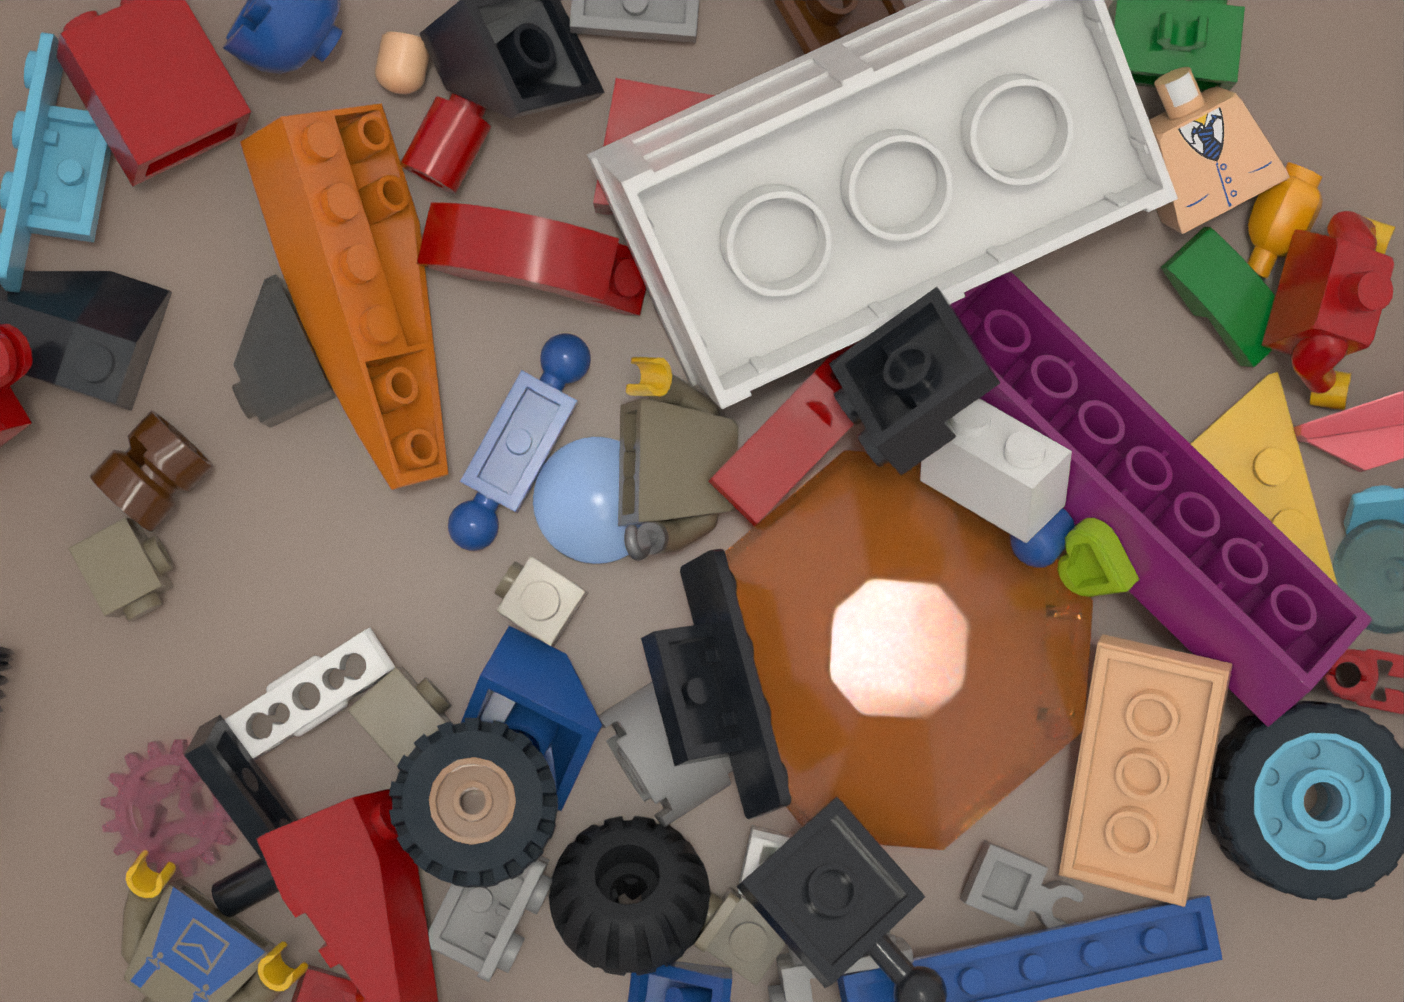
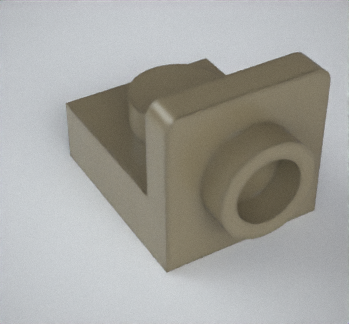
(739, 936)

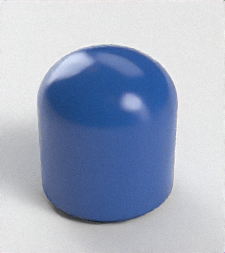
(1046, 543)

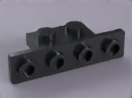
(713, 690)

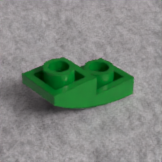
(1226, 291)

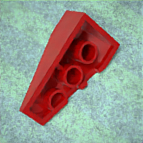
(359, 896)

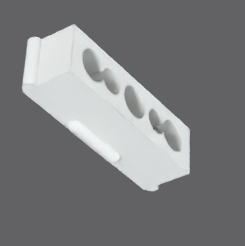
(332, 700)

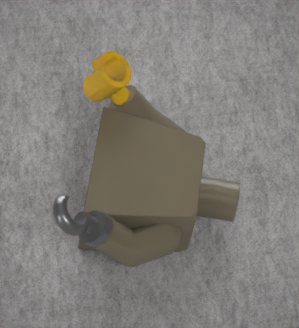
(666, 460)

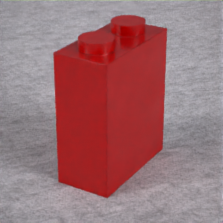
(151, 84)

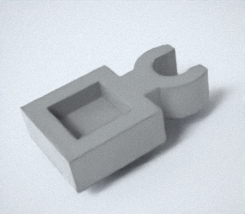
(1012, 887)

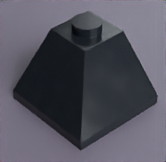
(511, 56)

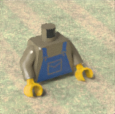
(189, 950)

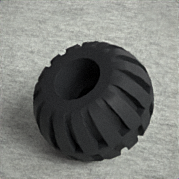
(633, 860)

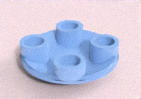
(579, 501)

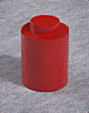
(447, 142)

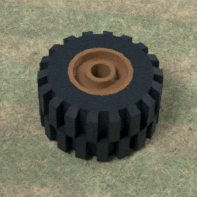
(474, 803)

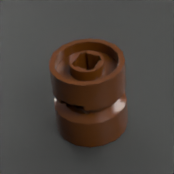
(151, 471)

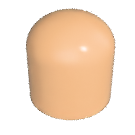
(401, 62)

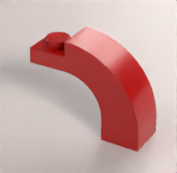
(531, 253)

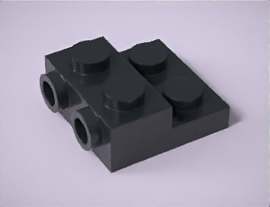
(911, 382)

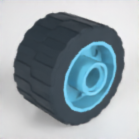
(1359, 811)

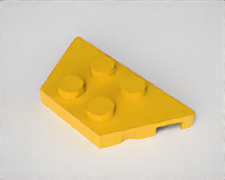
(1261, 457)

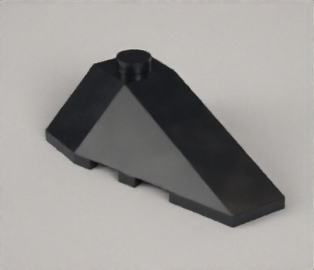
(87, 330)

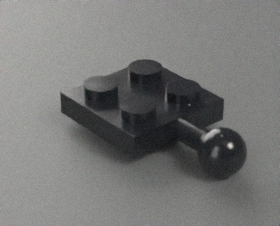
(836, 898)

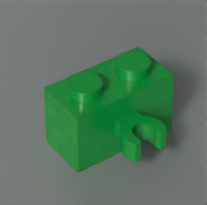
(1180, 34)

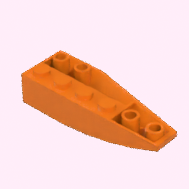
(350, 263)

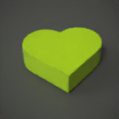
(1095, 561)

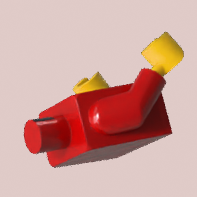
(1331, 301)

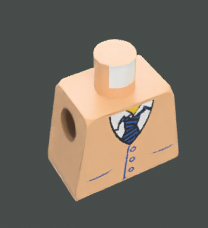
(1210, 151)

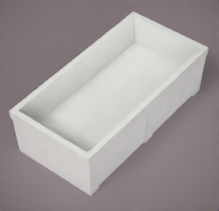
(876, 174)

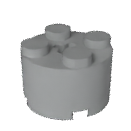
(648, 763)

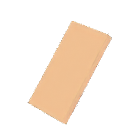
(1144, 769)

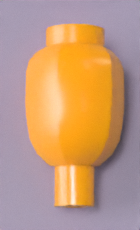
(1279, 213)

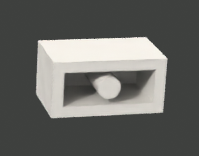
(1000, 470)

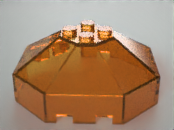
(906, 652)

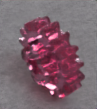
(147, 796)

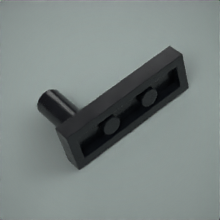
(248, 801)

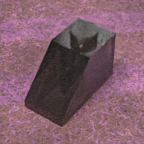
(278, 361)

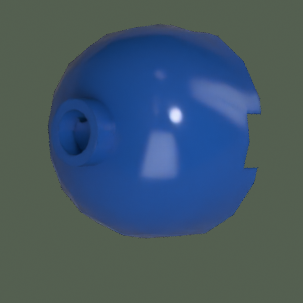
(283, 33)

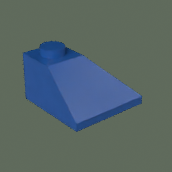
(541, 697)

